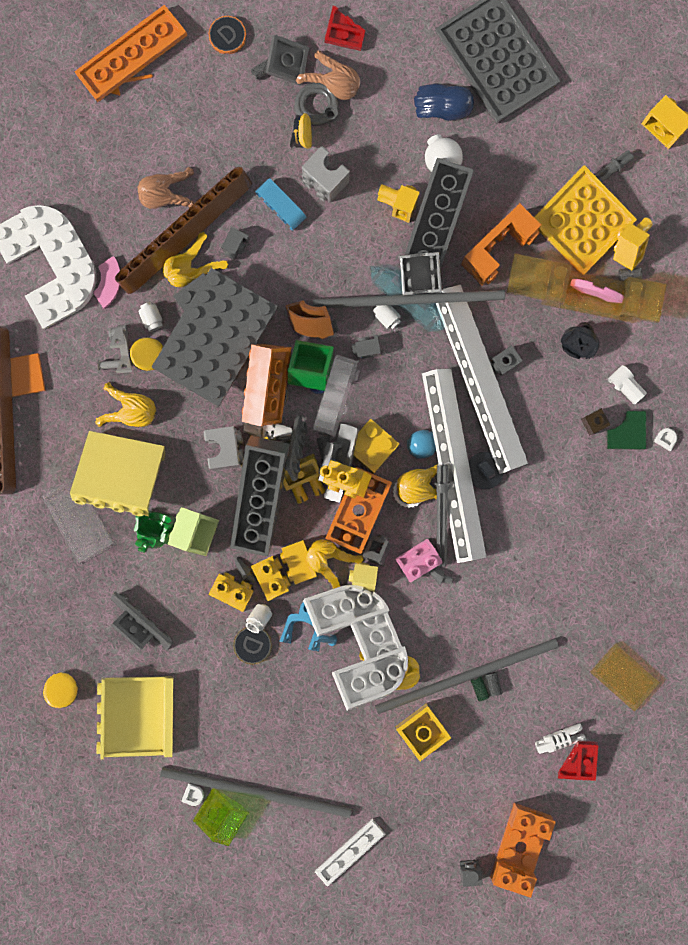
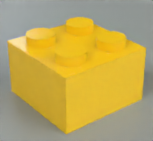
(666, 121)
(373, 446)
(423, 732)

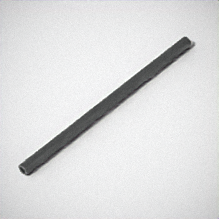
(410, 299)
(466, 676)
(256, 792)

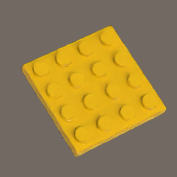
(583, 220)

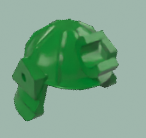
(153, 530)

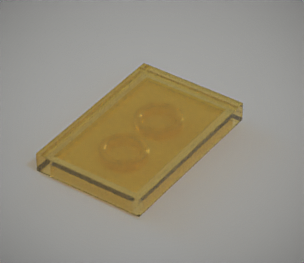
(624, 677)

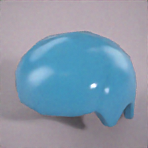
(421, 444)

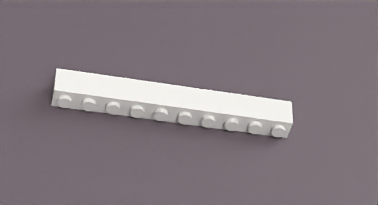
(481, 383)
(452, 451)

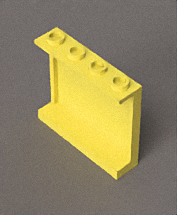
(117, 473)
(135, 716)

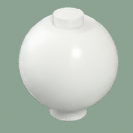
(444, 149)

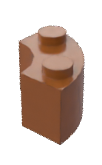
(309, 320)

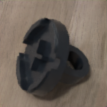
(580, 341)
(484, 471)

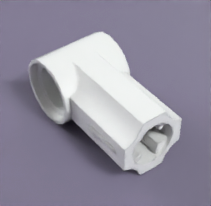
(624, 382)

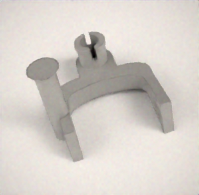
(121, 335)

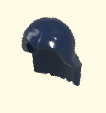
(443, 102)

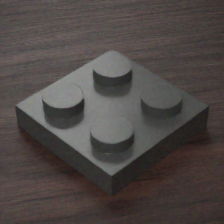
(286, 59)

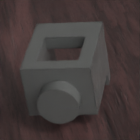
(234, 243)
(366, 347)
(509, 353)
(370, 552)
(471, 873)

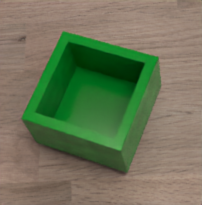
(310, 365)

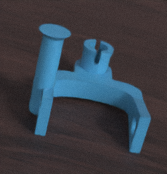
(304, 616)

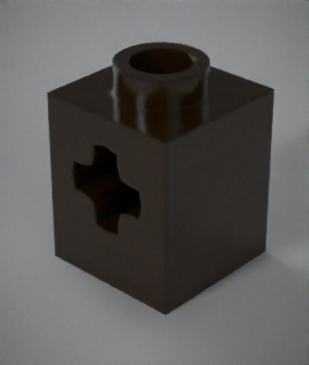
(595, 421)

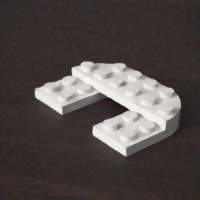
(66, 254)
(382, 651)

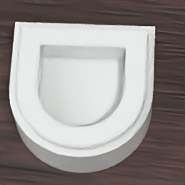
(666, 438)
(193, 795)

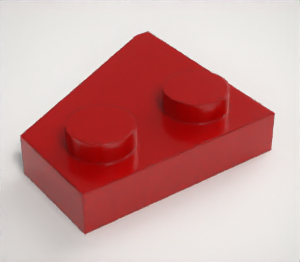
(343, 31)
(581, 762)

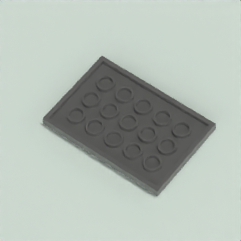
(497, 57)
(214, 337)

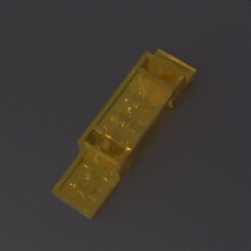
(552, 281)

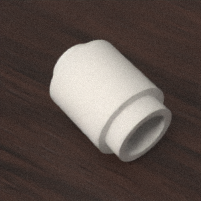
(150, 316)
(387, 316)
(258, 618)

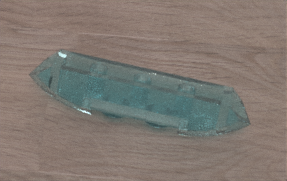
(425, 315)

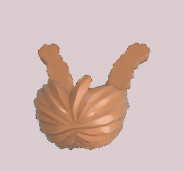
(341, 82)
(154, 190)

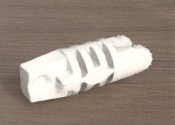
(272, 431)
(560, 739)

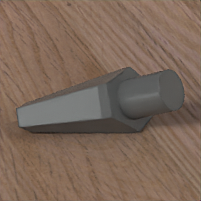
(244, 571)
(439, 576)

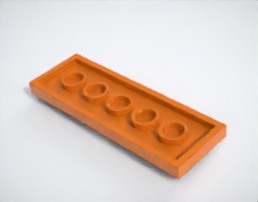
(131, 53)

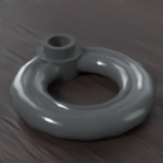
(322, 118)

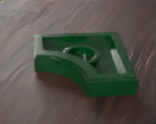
(630, 433)

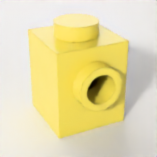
(364, 576)

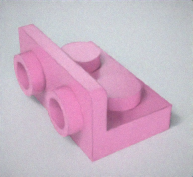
(419, 560)

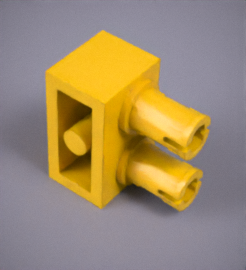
(403, 200)
(632, 244)
(308, 473)
(345, 478)
(271, 578)
(231, 591)

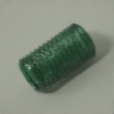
(484, 693)

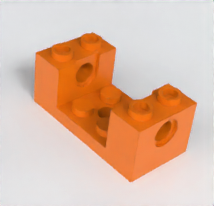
(519, 225)
(354, 530)
(516, 869)

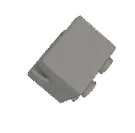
(325, 182)
(420, 273)
(230, 453)

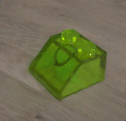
(220, 817)

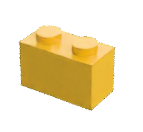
(296, 559)

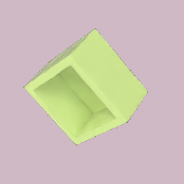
(193, 532)

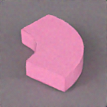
(108, 286)
(604, 293)

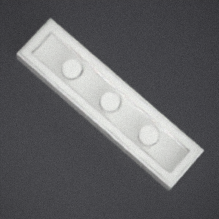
(349, 852)

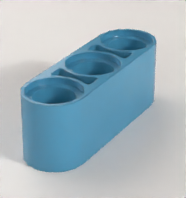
(281, 203)

